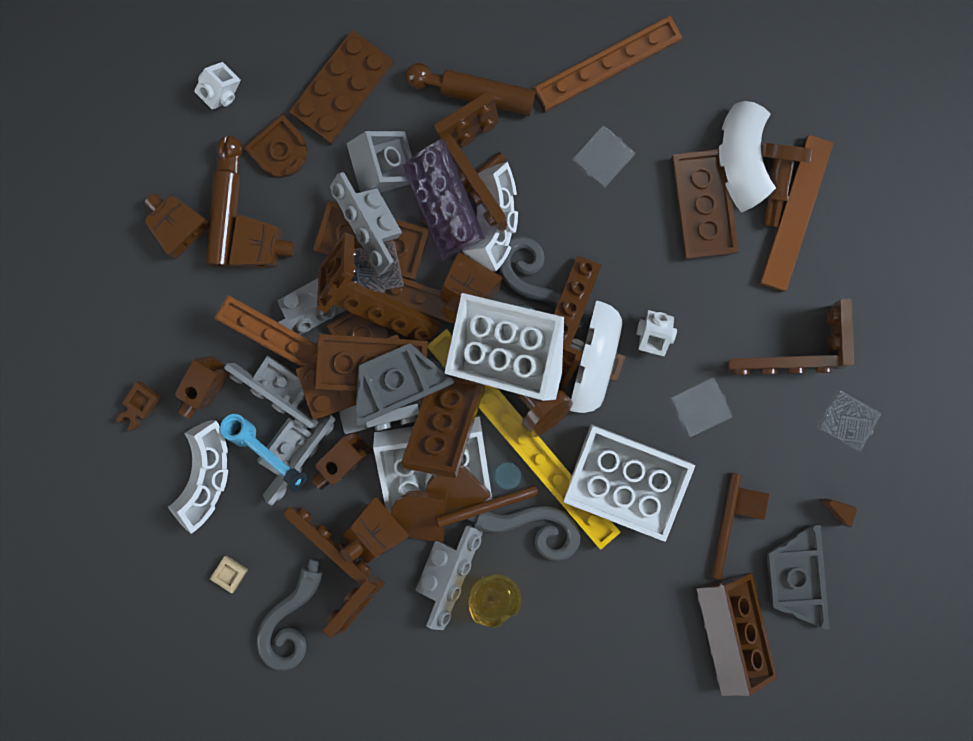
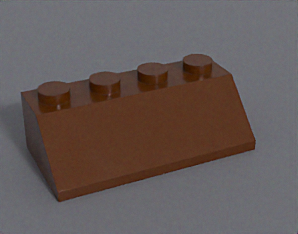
(737, 635)

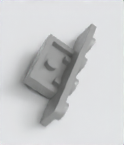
(369, 220)
(301, 309)
(278, 385)
(405, 414)
(293, 447)
(445, 575)

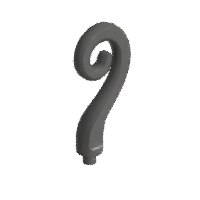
(529, 291)
(498, 523)
(305, 589)

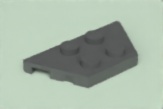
(395, 381)
(798, 577)

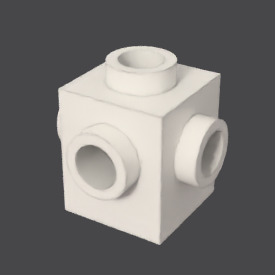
(217, 85)
(656, 332)

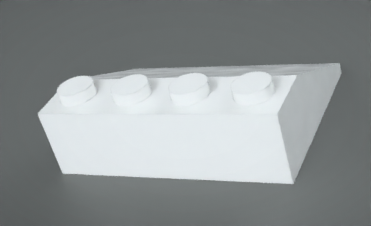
(507, 347)
(395, 481)
(628, 482)

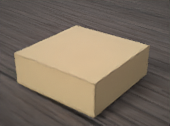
(229, 574)

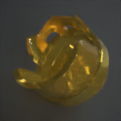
(501, 607)

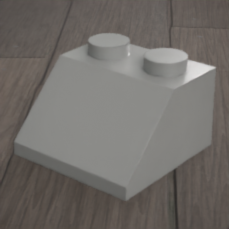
(380, 159)

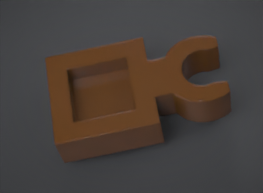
(140, 403)

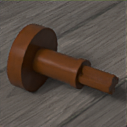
(780, 175)
(544, 414)

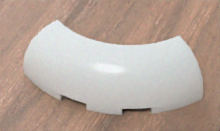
(742, 155)
(495, 247)
(597, 358)
(206, 478)

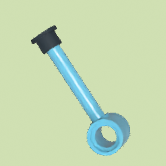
(247, 436)

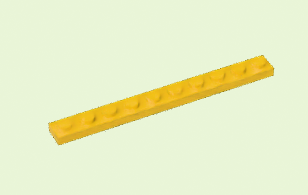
(532, 451)

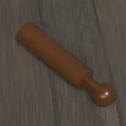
(469, 87)
(224, 202)

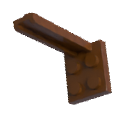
(460, 130)
(338, 289)
(571, 307)
(839, 343)
(357, 598)

